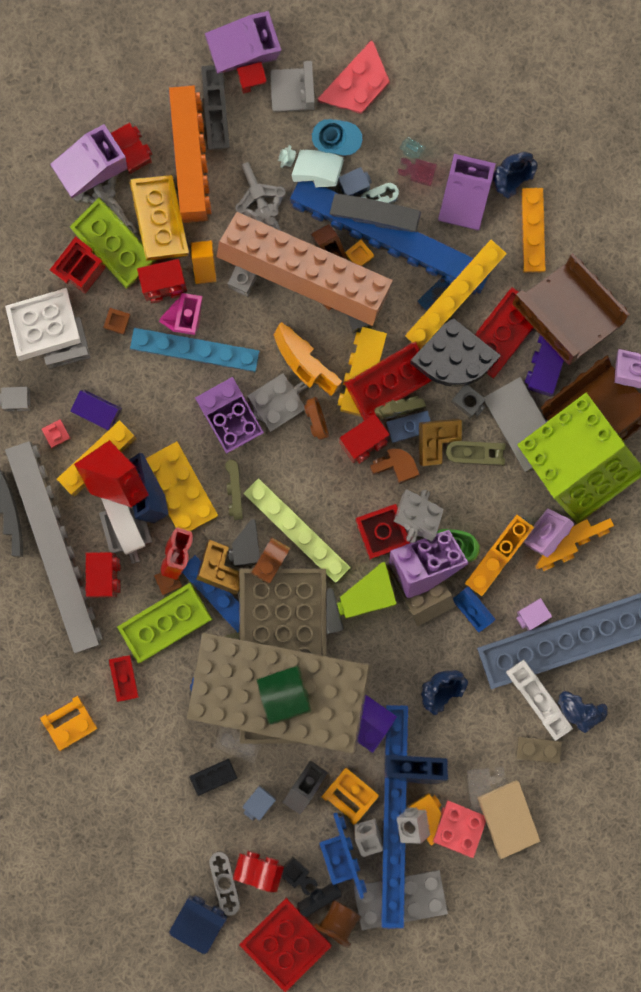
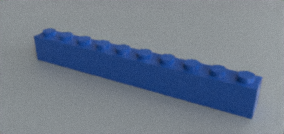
(413, 246)

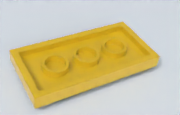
(159, 217)
(184, 494)

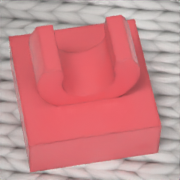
(56, 433)

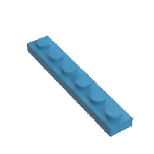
(194, 349)

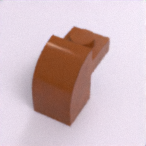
(400, 461)
(270, 560)

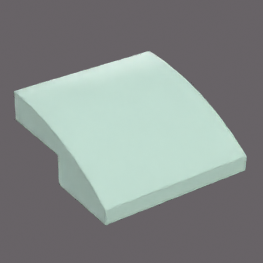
(317, 167)

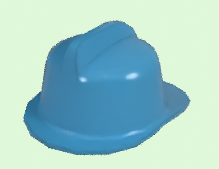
(337, 137)

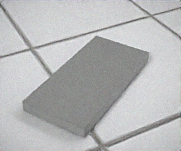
(515, 415)

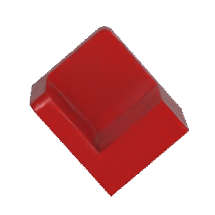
(251, 76)

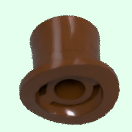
(339, 923)

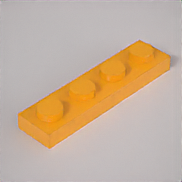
(533, 230)

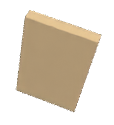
(508, 819)

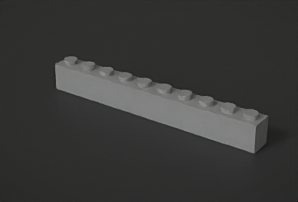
(53, 547)

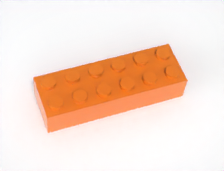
(188, 149)

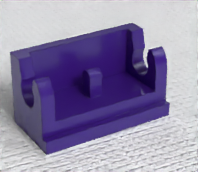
(95, 409)

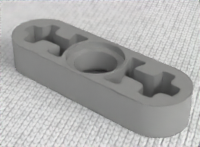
(215, 868)

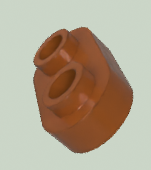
(314, 411)

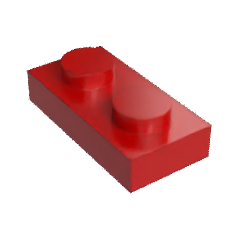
(123, 678)

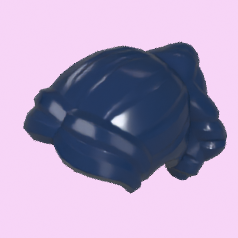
(513, 172)
(441, 689)
(581, 714)

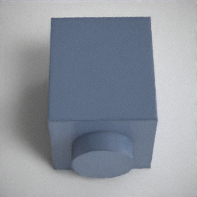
(355, 182)
(258, 803)

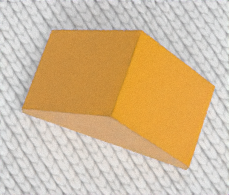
(203, 262)

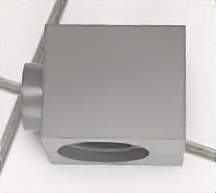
(242, 281)
(15, 398)
(413, 833)
(368, 837)

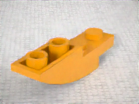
(298, 356)
(578, 534)
(499, 555)

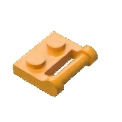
(71, 730)
(355, 790)

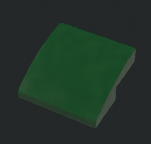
(283, 695)

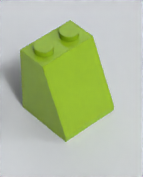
(369, 594)

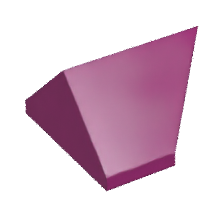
(183, 314)

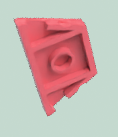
(358, 83)

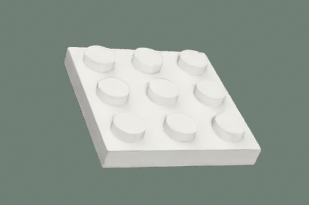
(42, 324)

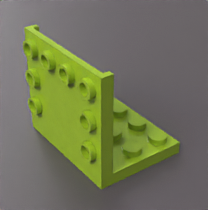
(581, 458)

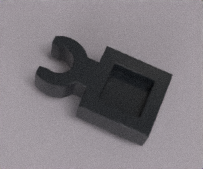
(296, 874)

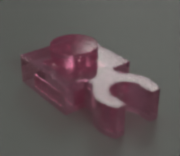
(421, 171)

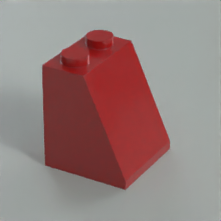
(111, 476)

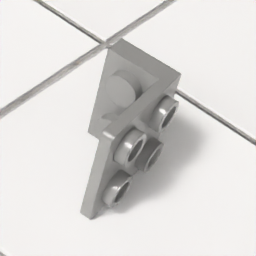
(292, 89)
(69, 354)

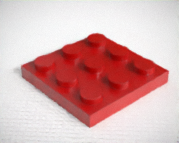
(285, 944)

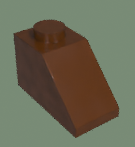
(328, 240)

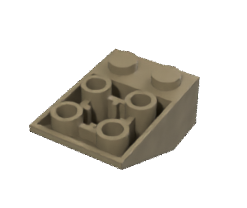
(428, 604)

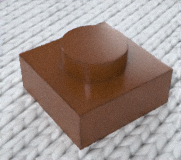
(117, 321)
(167, 584)

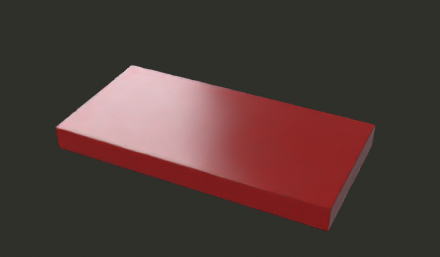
(504, 331)
(386, 381)

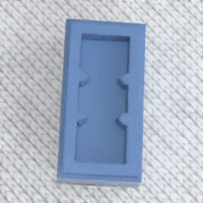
(406, 426)

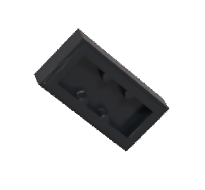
(213, 777)
(319, 899)

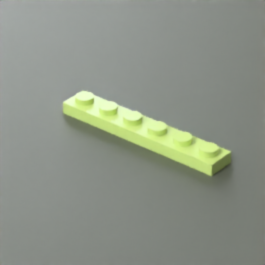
(296, 530)

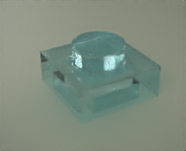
(411, 148)

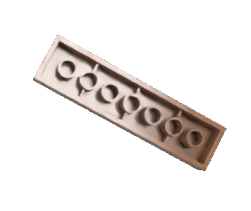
(304, 268)

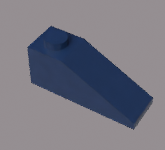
(154, 505)
(416, 769)

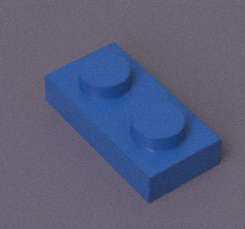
(473, 609)

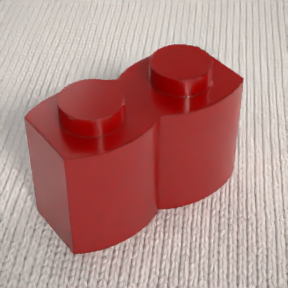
(136, 153)
(176, 553)
(258, 872)

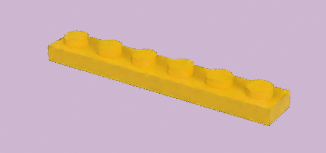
(456, 294)

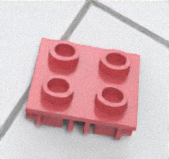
(459, 829)

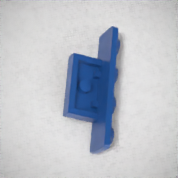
(339, 860)

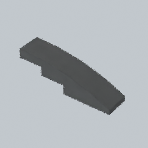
(215, 108)
(375, 212)
(11, 518)

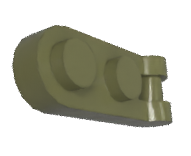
(400, 407)
(475, 453)
(234, 489)

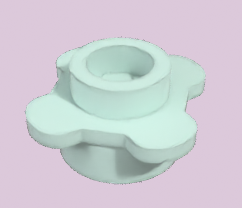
(287, 157)

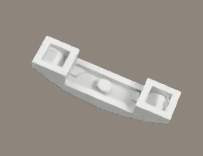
(124, 526)
(539, 699)

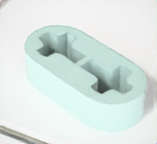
(378, 191)

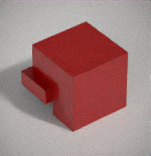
(78, 265)

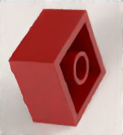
(162, 280)
(364, 438)
(380, 532)
(102, 575)

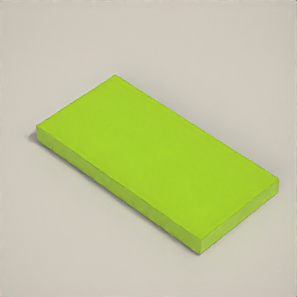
(111, 242)
(164, 623)

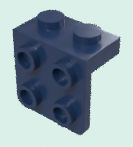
(198, 924)

